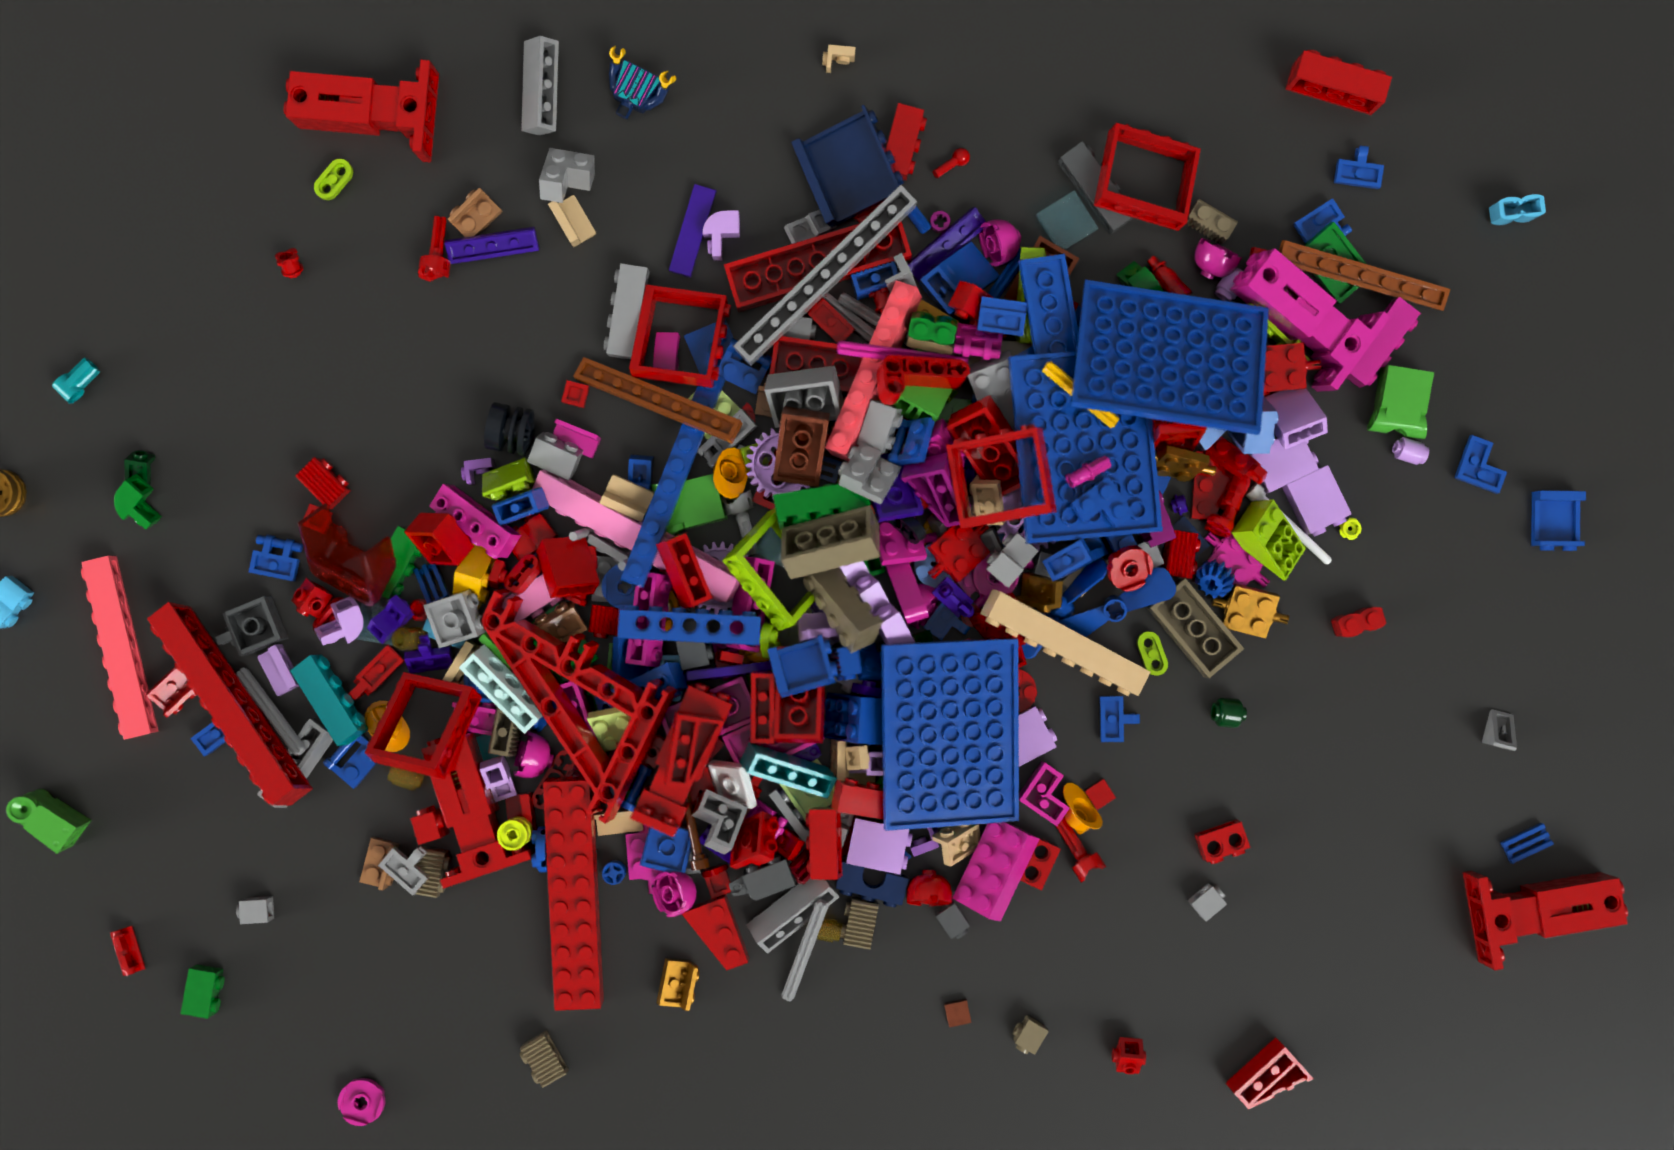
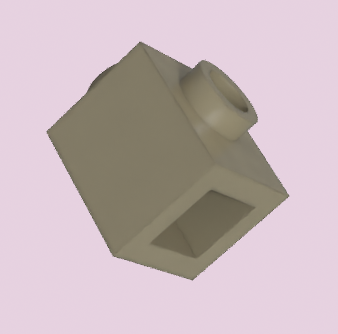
(1029, 1035)

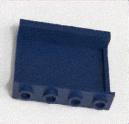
(848, 167)

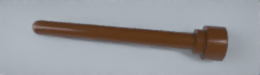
(698, 860)

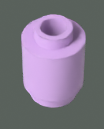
(1223, 288)
(1410, 451)

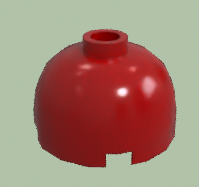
(929, 889)

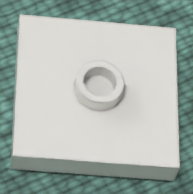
(732, 782)

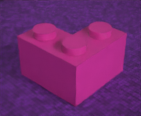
(1038, 791)

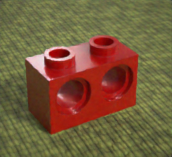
(1221, 835)
(1043, 864)

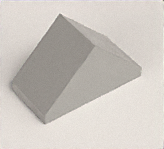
(1500, 730)

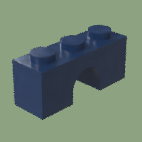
(890, 890)

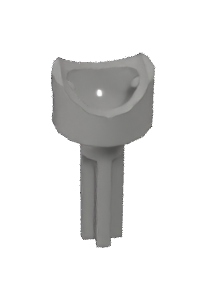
(740, 508)

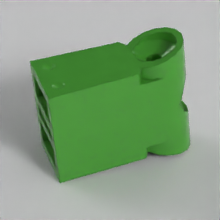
(922, 401)
(1401, 401)
(697, 505)
(48, 819)

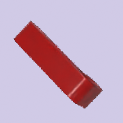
(949, 374)

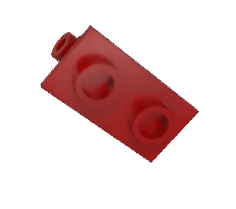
(127, 950)

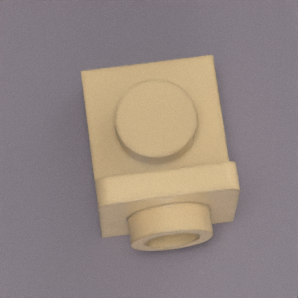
(840, 54)
(857, 757)

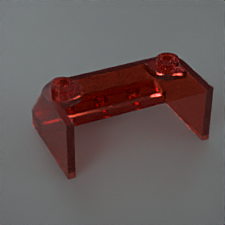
(343, 565)

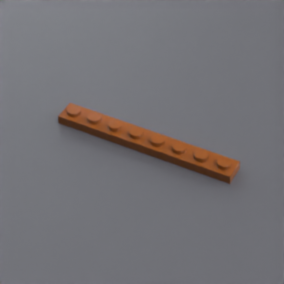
(1365, 276)
(658, 400)

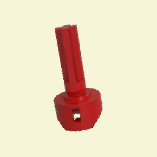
(435, 263)
(1085, 861)

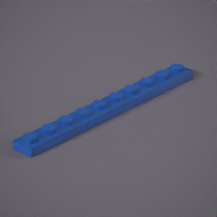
(668, 492)

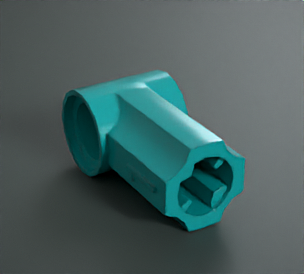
(72, 384)

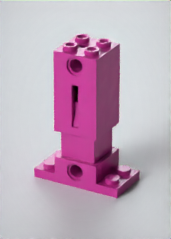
(1308, 314)

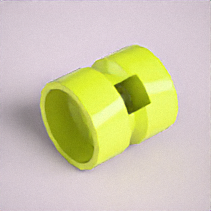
(514, 833)

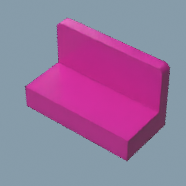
(583, 439)

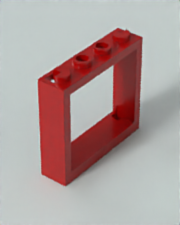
(1141, 209)
(683, 297)
(982, 440)
(450, 739)

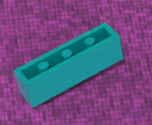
(329, 699)
(788, 770)

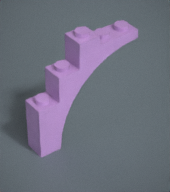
(893, 627)

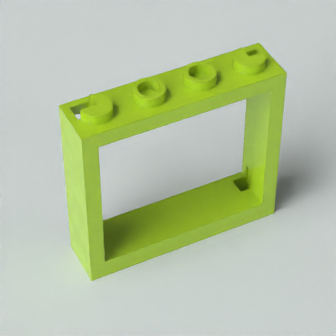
(755, 585)

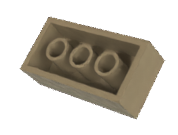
(830, 542)
(1196, 629)

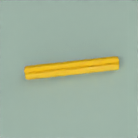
(1066, 383)

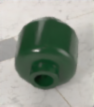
(1228, 712)

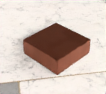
(957, 1013)

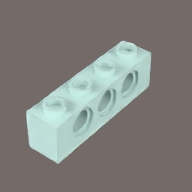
(501, 688)

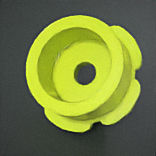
(1356, 529)

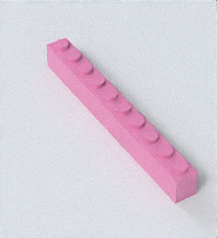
(583, 506)

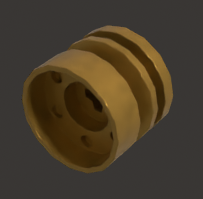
(13, 493)

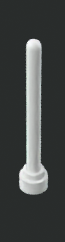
(1257, 493)

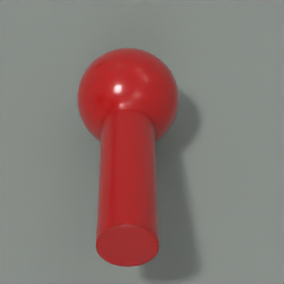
(959, 158)

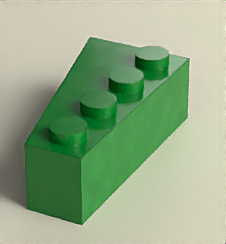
(815, 503)

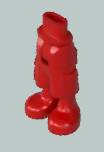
(1167, 277)
(1223, 524)

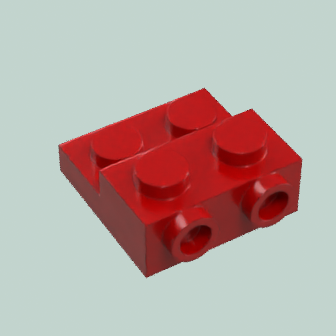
(755, 841)

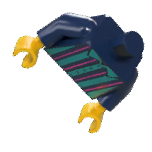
(635, 86)

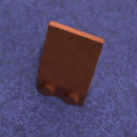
(801, 446)

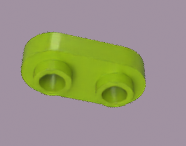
(331, 178)
(768, 639)
(1153, 652)

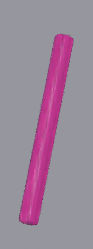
(881, 352)

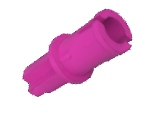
(1088, 471)

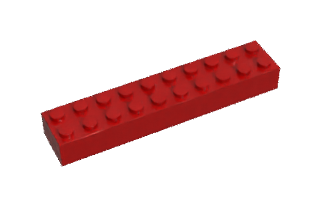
(229, 704)
(573, 894)

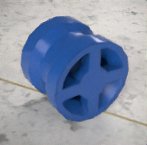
(609, 873)

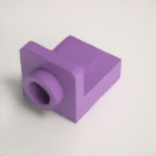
(479, 465)
(924, 845)

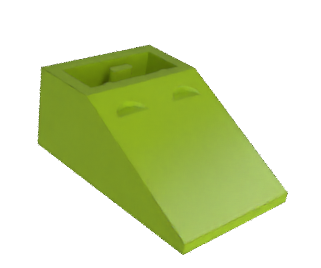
(508, 480)
(1269, 537)

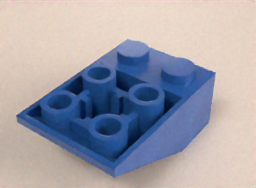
(964, 265)
(853, 718)

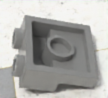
(868, 473)
(455, 618)

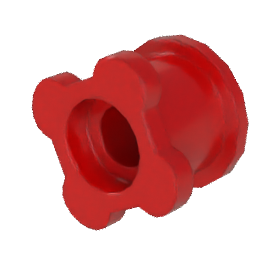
(289, 263)
(880, 298)

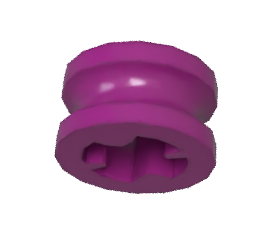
(944, 215)

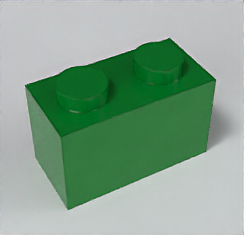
(202, 991)

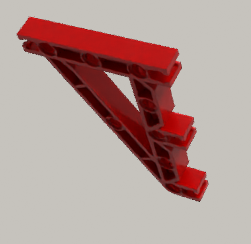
(532, 669)

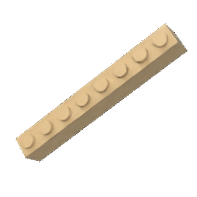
(1063, 641)

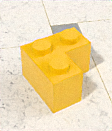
(474, 574)

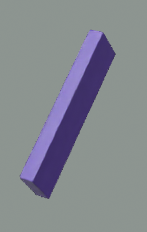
(691, 231)
(947, 243)
(492, 245)
(725, 672)

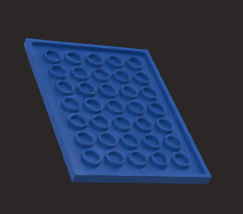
(1171, 357)
(1077, 438)
(950, 733)

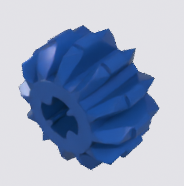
(1214, 578)

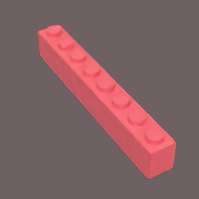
(889, 333)
(119, 647)

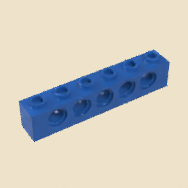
(628, 628)

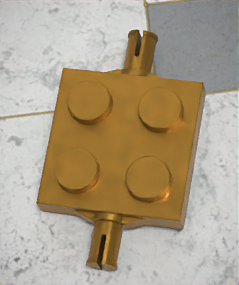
(1182, 463)
(1250, 610)

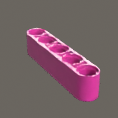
(907, 592)

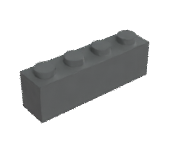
(1084, 174)

